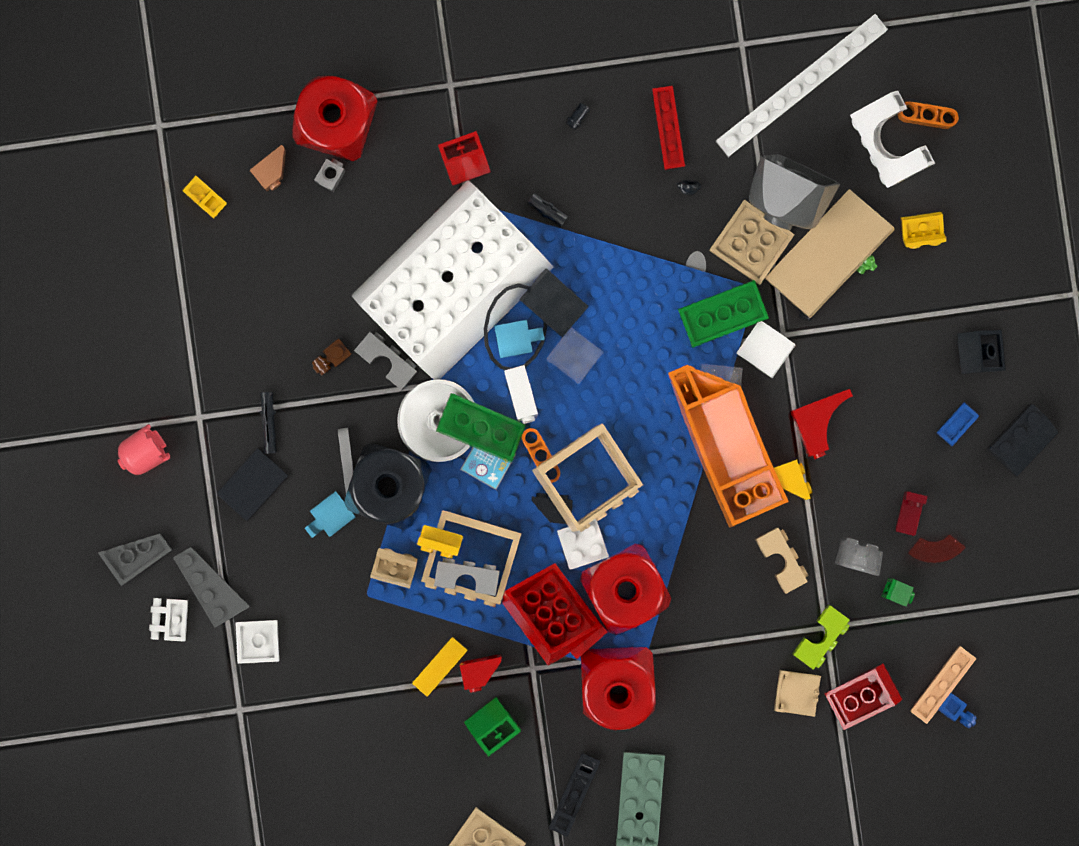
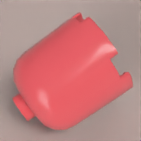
(142, 451)

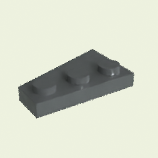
(135, 557)

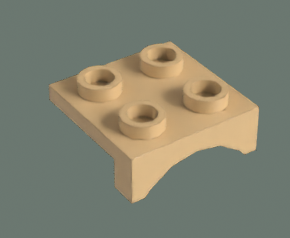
(797, 693)

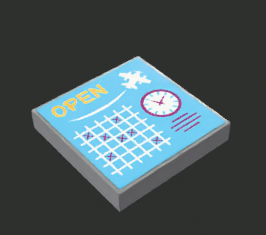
(485, 467)

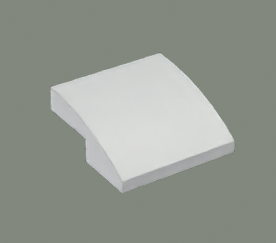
(766, 349)

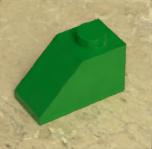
(898, 592)

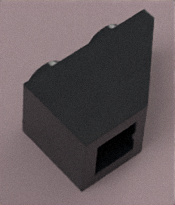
(548, 508)

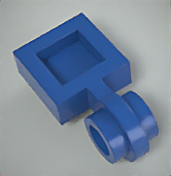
(954, 707)

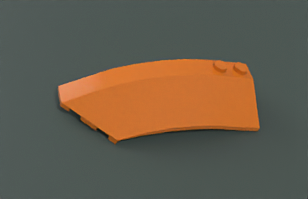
(727, 444)

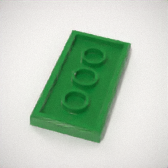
(723, 313)
(480, 427)

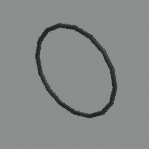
(487, 322)

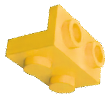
(923, 230)
(440, 540)

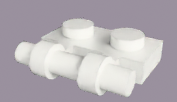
(175, 622)

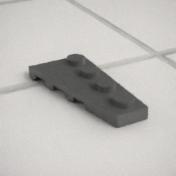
(211, 590)

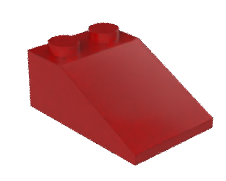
(863, 696)

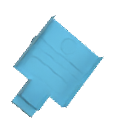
(516, 338)
(330, 516)

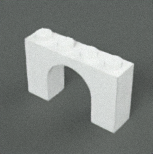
(869, 124)
(521, 394)

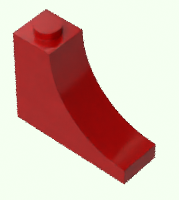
(813, 422)

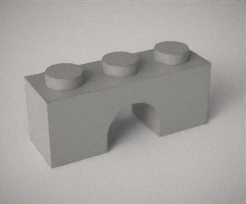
(401, 371)
(485, 577)

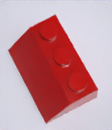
(478, 671)

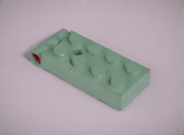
(640, 793)

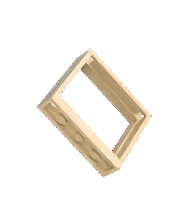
(617, 457)
(469, 593)

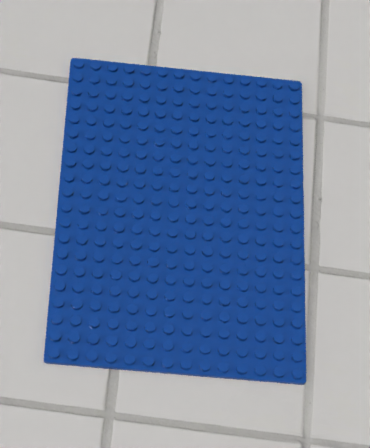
(628, 390)

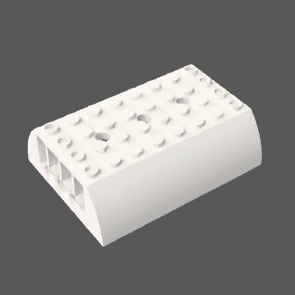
(458, 309)

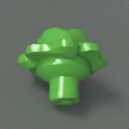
(868, 264)

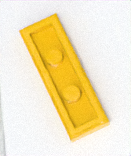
(439, 666)

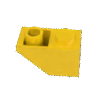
(792, 479)

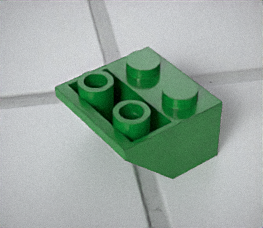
(492, 726)

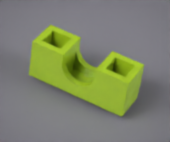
(834, 624)

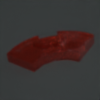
(936, 551)

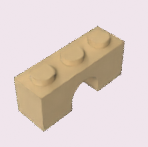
(792, 575)

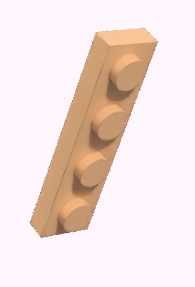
(943, 684)

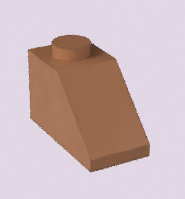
(271, 169)

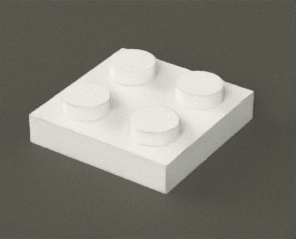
(583, 546)
(257, 641)

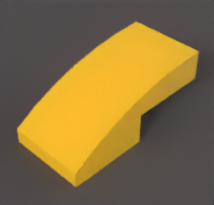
(204, 196)

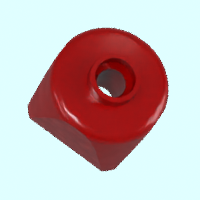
(338, 138)
(602, 586)
(613, 667)

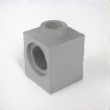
(330, 184)

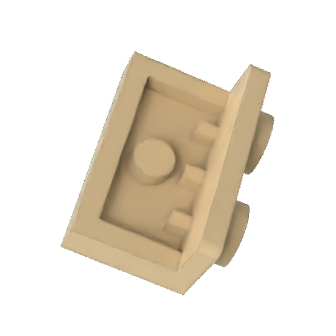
(394, 567)

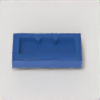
(957, 424)

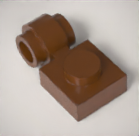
(335, 353)

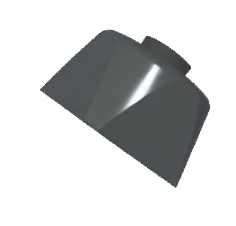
(790, 192)

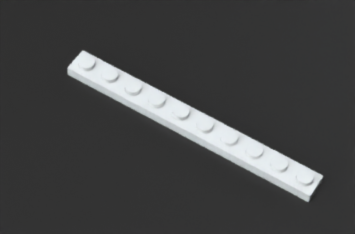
(801, 85)

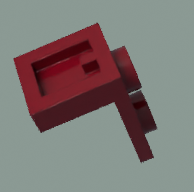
(910, 513)

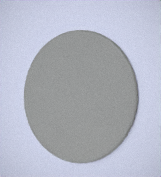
(697, 261)

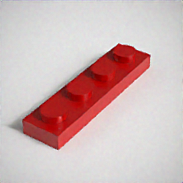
(668, 127)

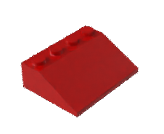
(550, 613)

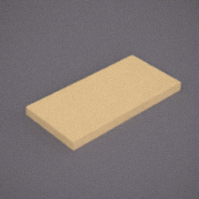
(829, 253)

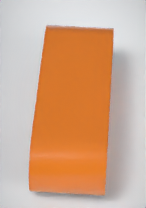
(937, 112)
(538, 445)

